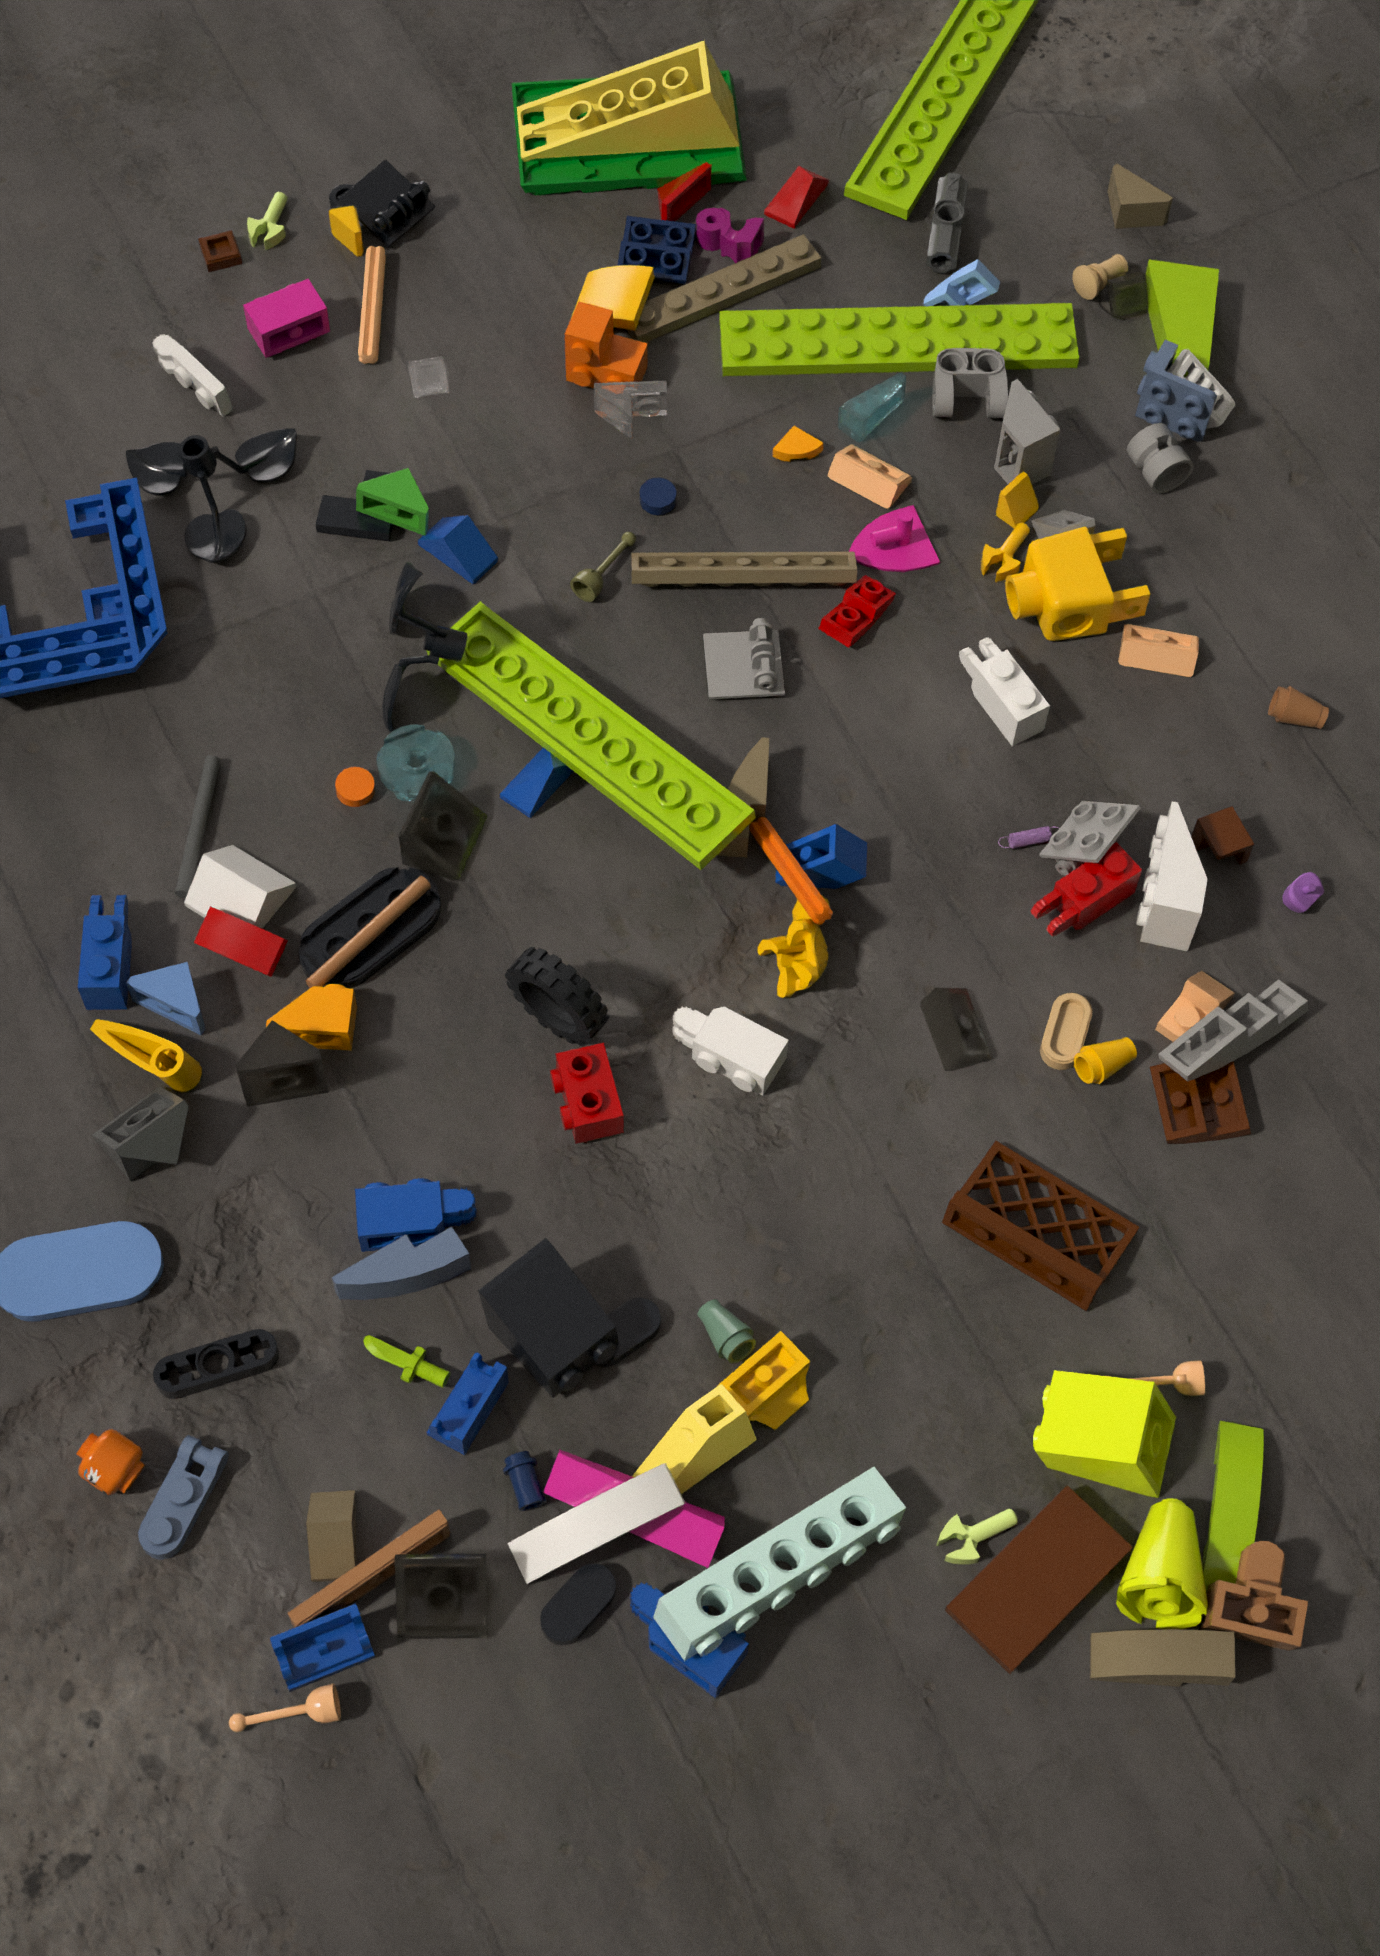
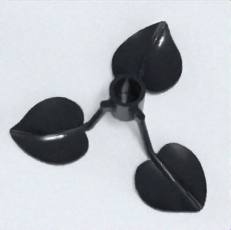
(163, 464)
(439, 640)

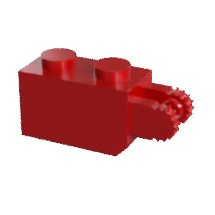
(1090, 891)

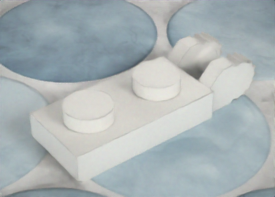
(192, 373)

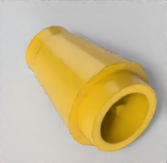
(1102, 1060)

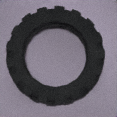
(557, 996)

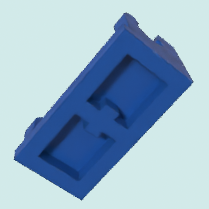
(469, 1404)
(322, 1647)

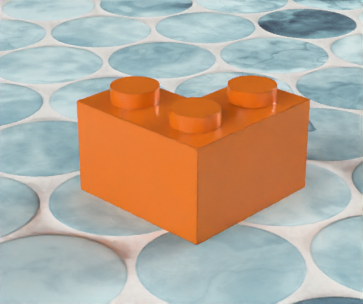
(597, 354)

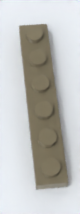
(725, 288)
(743, 567)

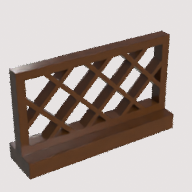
(1025, 1246)

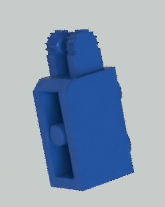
(105, 956)
(409, 1209)
(709, 1671)

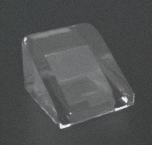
(427, 376)

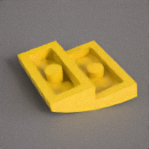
(620, 290)

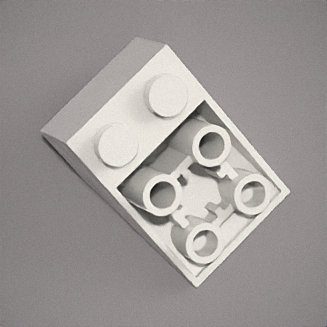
(1172, 885)

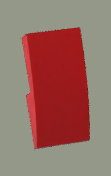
(857, 612)
(240, 941)

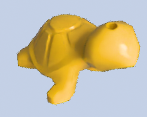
(799, 954)

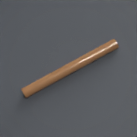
(369, 933)

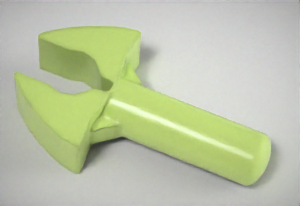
(268, 223)
(974, 1535)

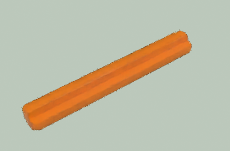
(791, 871)

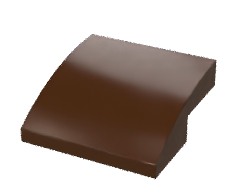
(1200, 1108)

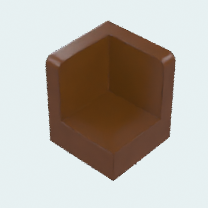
(1224, 835)

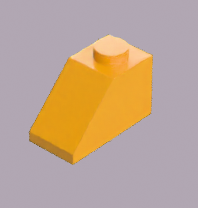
(321, 1017)

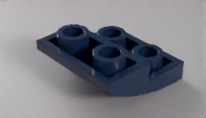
(659, 245)

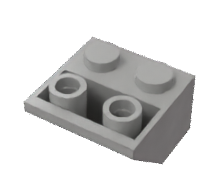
(1026, 437)

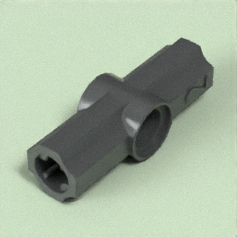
(947, 223)

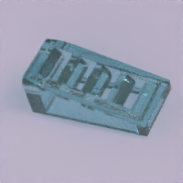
(867, 410)

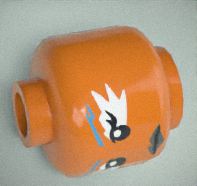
(110, 1461)

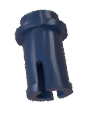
(524, 1480)

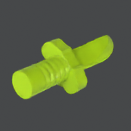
(411, 1363)

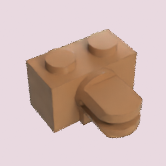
(1255, 1603)

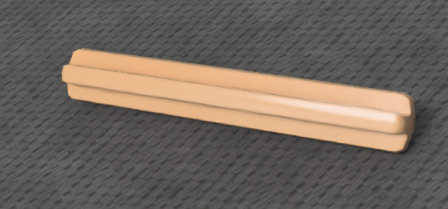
(372, 305)

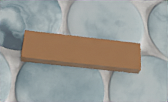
(371, 1571)

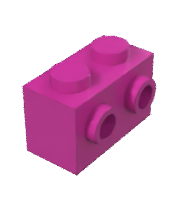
(286, 318)

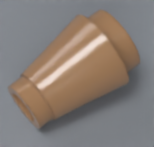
(1296, 708)

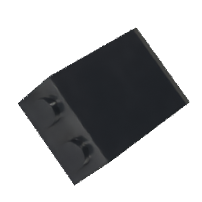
(548, 1319)

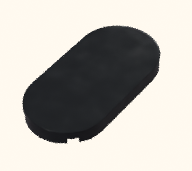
(355, 911)

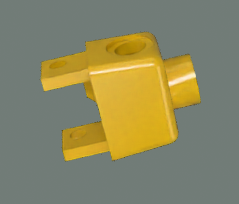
(1069, 587)

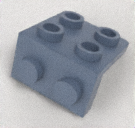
(1171, 399)

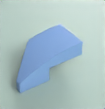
(964, 286)

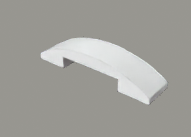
(596, 1522)

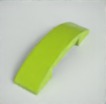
(1234, 1500)

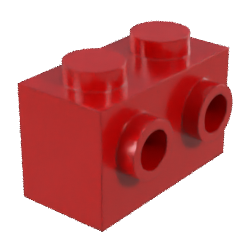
(588, 1092)

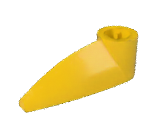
(151, 1053)

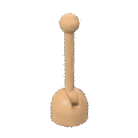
(1187, 1378)
(321, 1706)

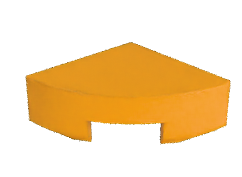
(797, 445)

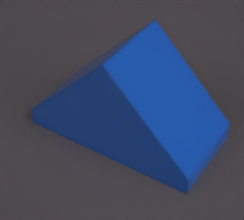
(460, 547)

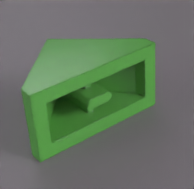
(394, 500)

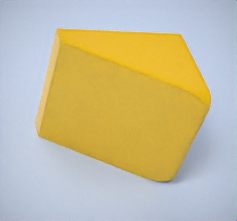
(346, 228)
(1017, 501)

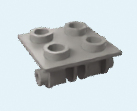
(744, 662)
(1088, 834)

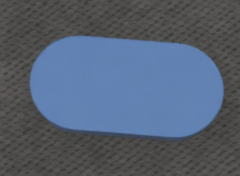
(79, 1270)

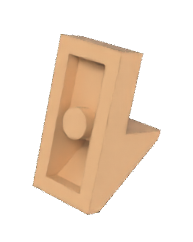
(1198, 998)

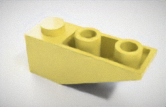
(702, 1439)

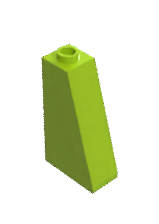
(1182, 306)

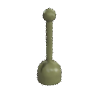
(589, 582)

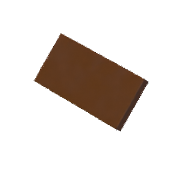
(1038, 1579)

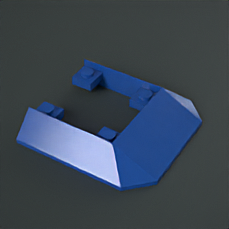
(122, 618)

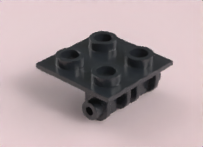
(388, 202)

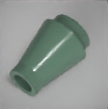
(728, 1333)

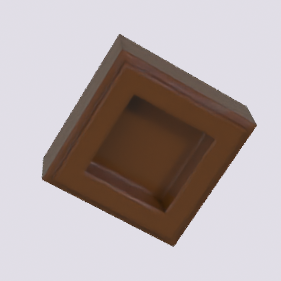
(220, 251)

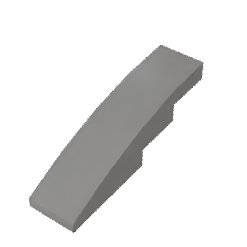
(1234, 1032)

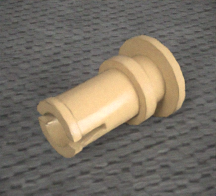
(1094, 277)

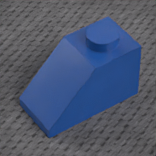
(830, 857)

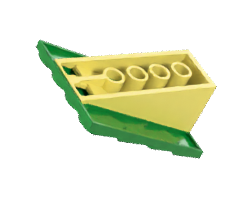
(629, 126)

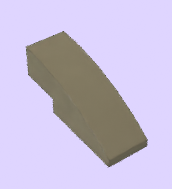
(751, 787)
(1163, 1657)

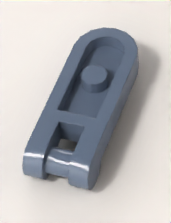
(180, 1499)

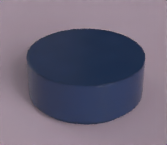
(657, 496)

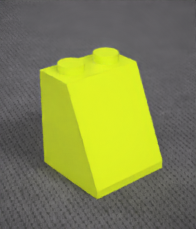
(1106, 1430)

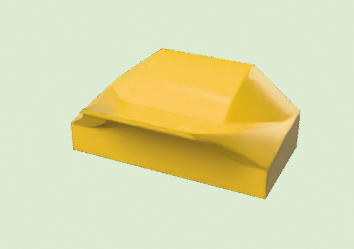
(771, 1382)

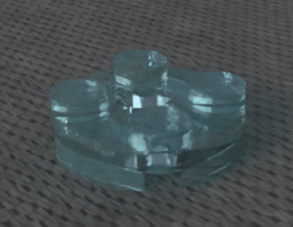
(409, 742)

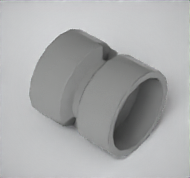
(1160, 458)

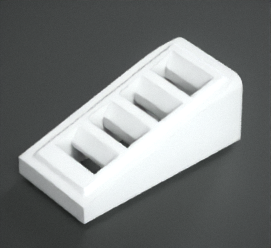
(1200, 375)

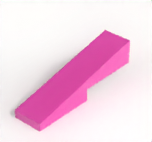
(685, 1530)

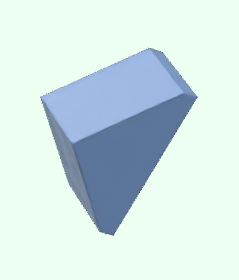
(169, 994)

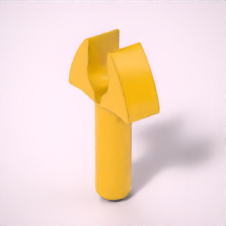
(1005, 553)

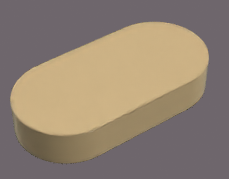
(1065, 1030)

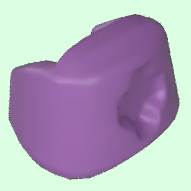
(1303, 892)

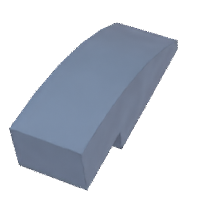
(404, 1268)

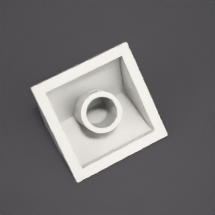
(238, 886)

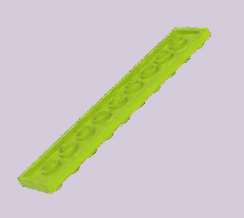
(936, 104)
(893, 338)
(597, 738)

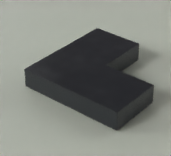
(340, 517)

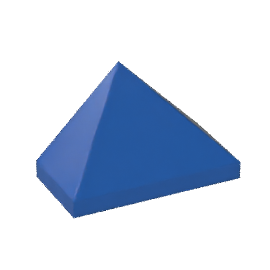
(536, 783)

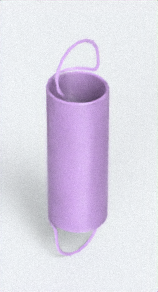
(1029, 837)

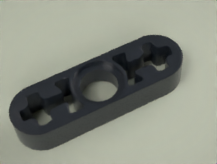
(200, 1354)

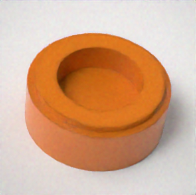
(355, 786)

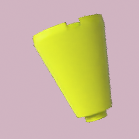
(1165, 1570)

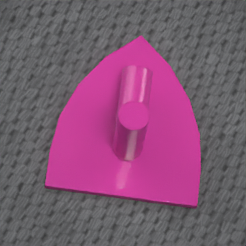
(895, 543)

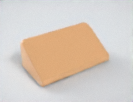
(868, 476)
(1158, 650)

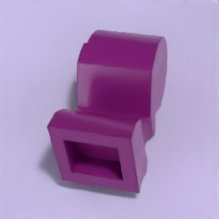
(716, 233)

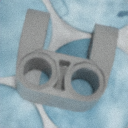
(969, 374)

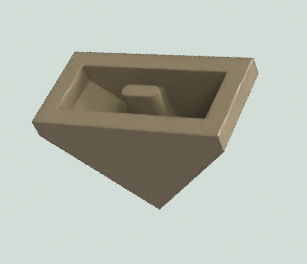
(1136, 201)
(331, 1534)

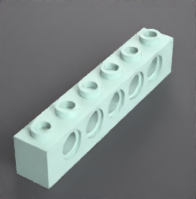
(863, 1498)

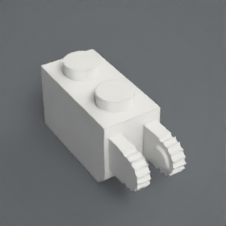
(1005, 692)
(732, 1046)

